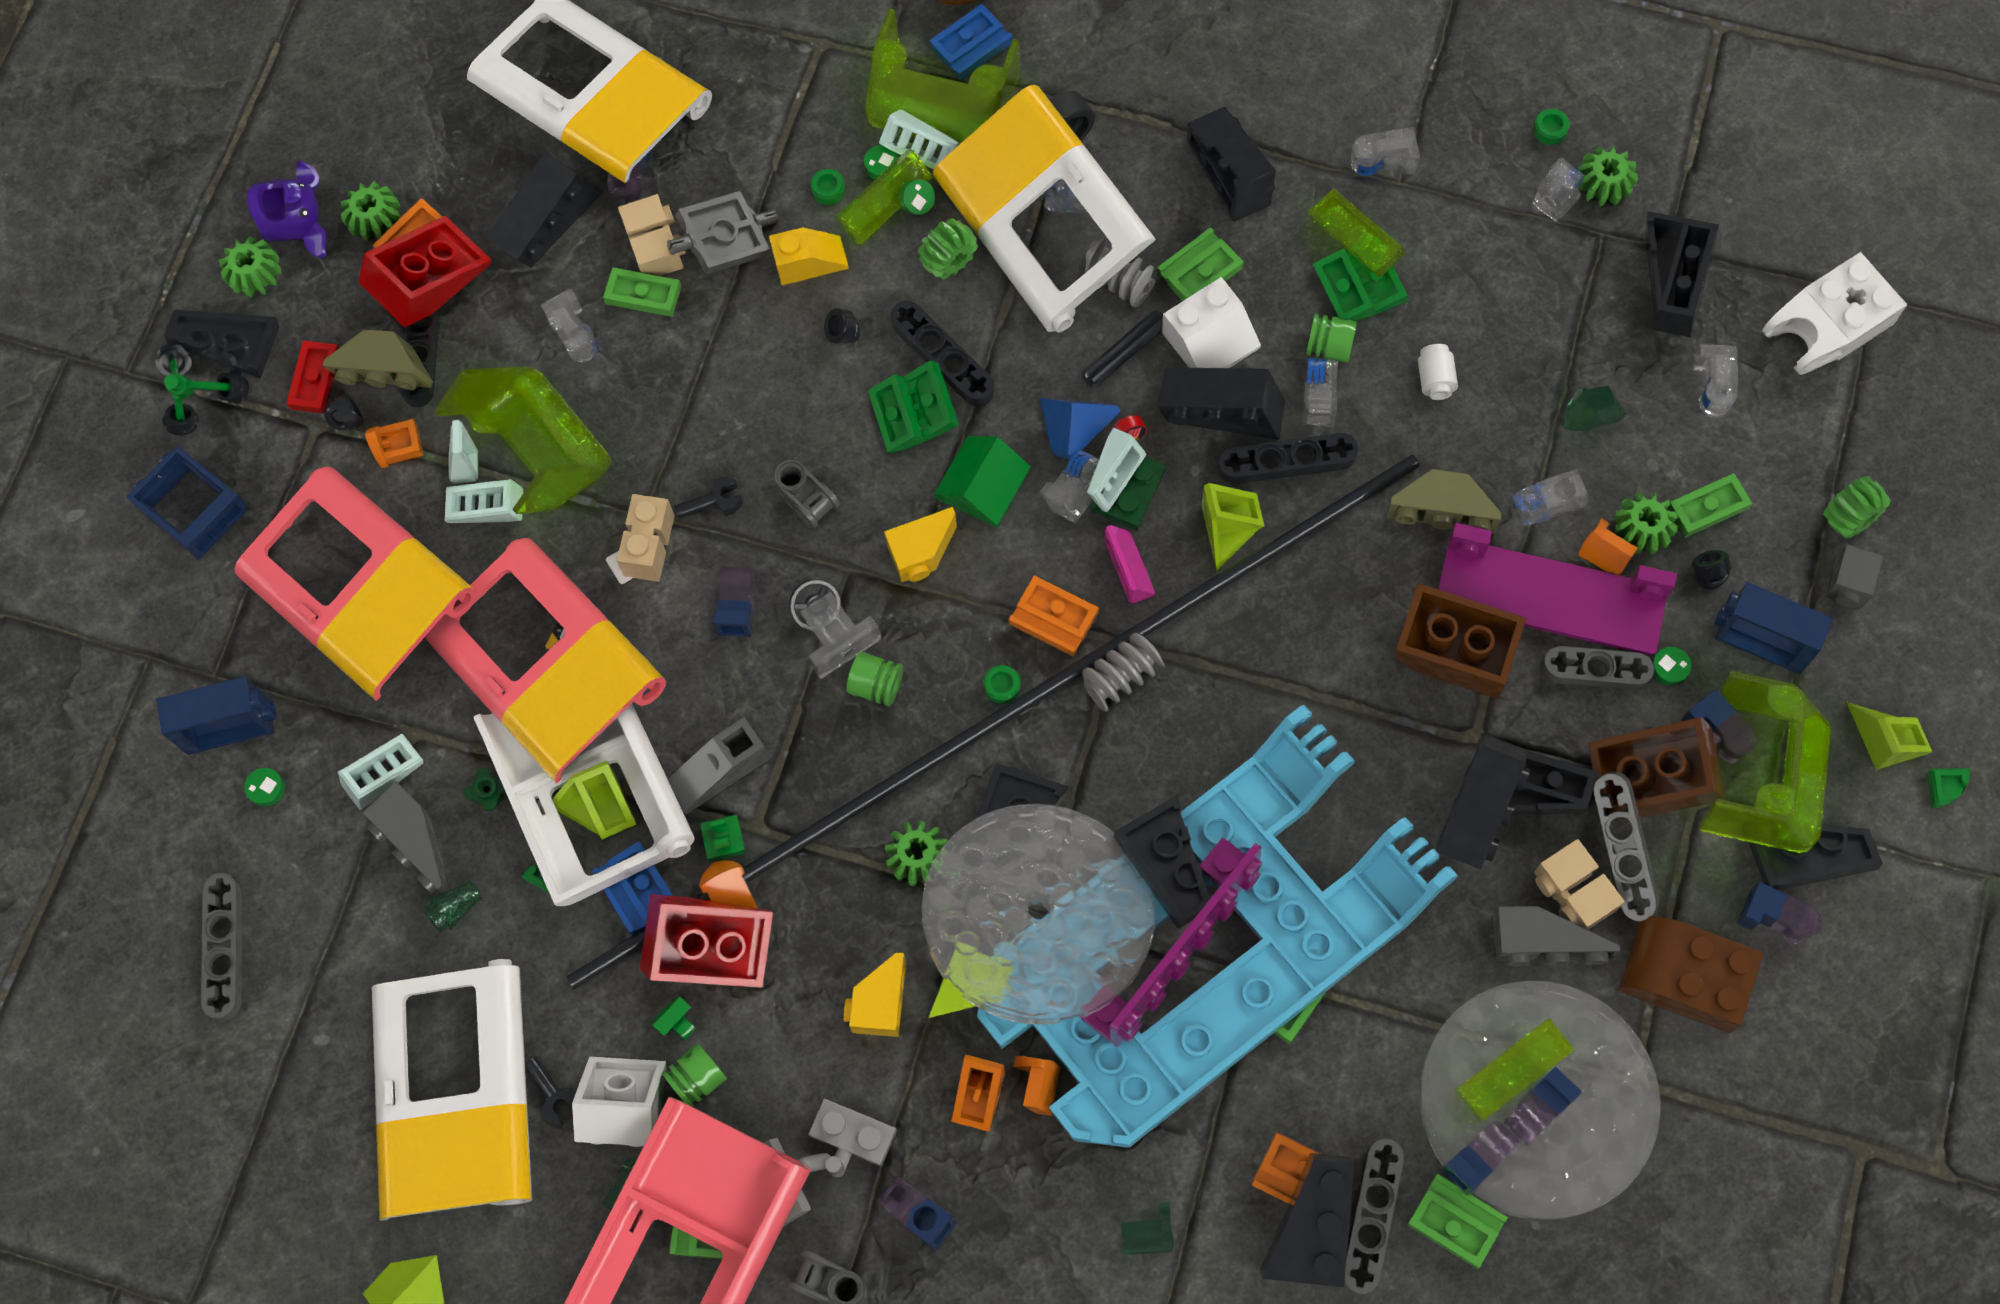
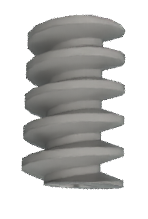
(1128, 281)
(1121, 669)

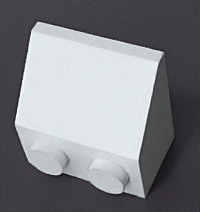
(1211, 328)
(618, 1101)

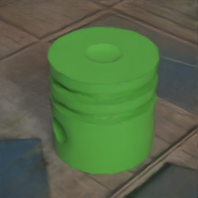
(1331, 338)
(874, 678)
(694, 1075)

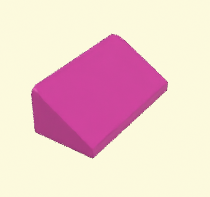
(1128, 564)

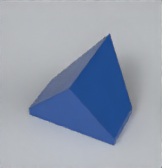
(1074, 423)

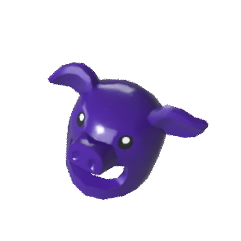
(289, 209)

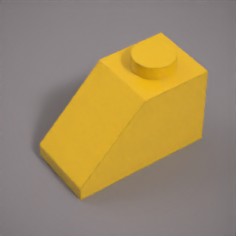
(807, 254)
(920, 544)
(878, 1000)

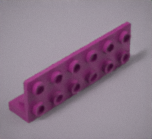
(1557, 594)
(1232, 872)

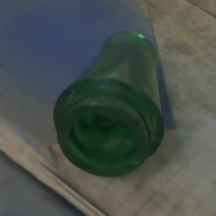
(450, 907)

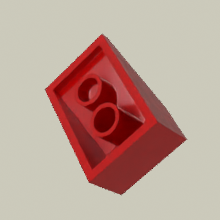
(421, 270)
(705, 942)

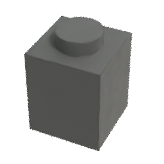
(1854, 577)

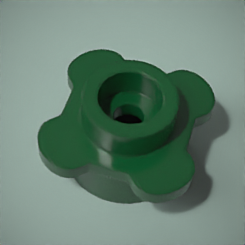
(490, 799)

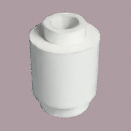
(1437, 371)

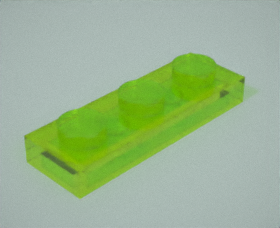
(881, 197)
(1356, 232)
(1514, 1070)

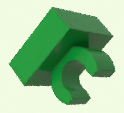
(723, 838)
(672, 1017)

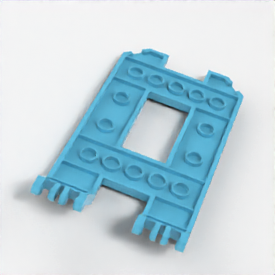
(1303, 947)

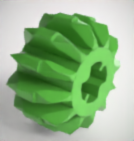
(1607, 176)
(370, 211)
(947, 248)
(250, 266)
(1856, 507)
(1651, 514)
(902, 855)

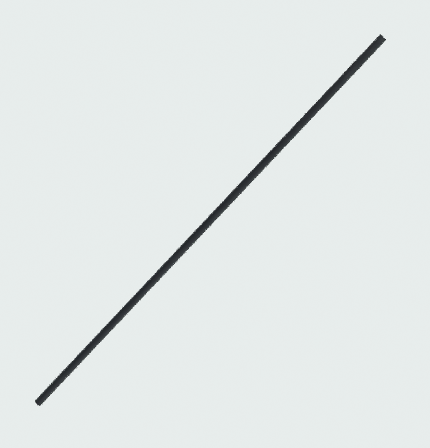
(1025, 701)

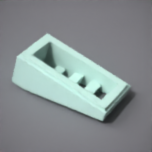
(911, 124)
(462, 455)
(1115, 468)
(505, 494)
(374, 789)

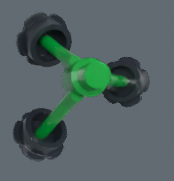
(181, 417)

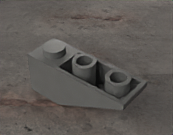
(718, 765)
(411, 830)
(1537, 934)

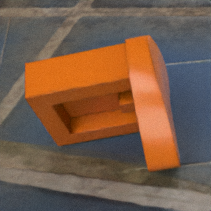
(394, 442)
(1607, 549)
(726, 885)
(1041, 1083)

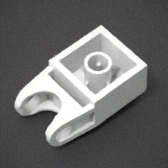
(1838, 312)

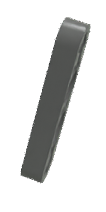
(1631, 845)
(215, 947)
(1378, 1217)

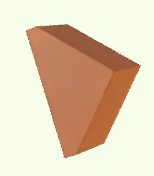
(978, 1092)

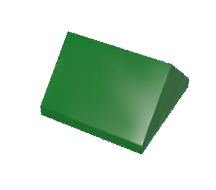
(983, 479)

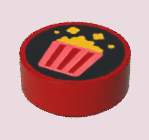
(1132, 425)

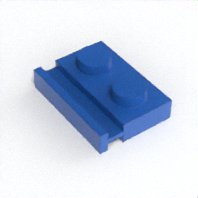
(971, 41)
(632, 894)

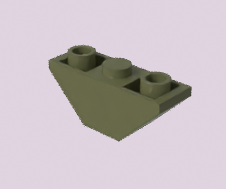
(378, 360)
(1442, 501)

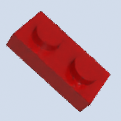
(311, 380)

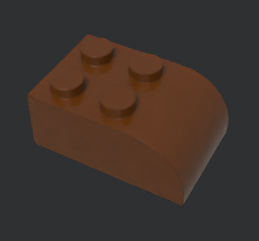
(1459, 640)
(1666, 765)
(1690, 972)

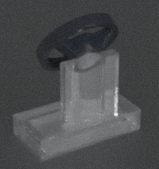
(832, 627)

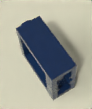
(209, 524)
(1772, 627)
(216, 715)

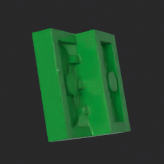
(1356, 289)
(912, 407)

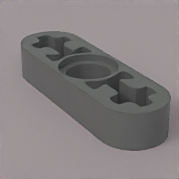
(1609, 657)

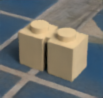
(648, 233)
(641, 551)
(1566, 871)

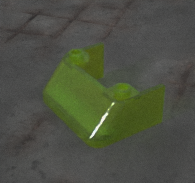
(940, 102)
(535, 425)
(1788, 813)

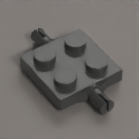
(722, 232)

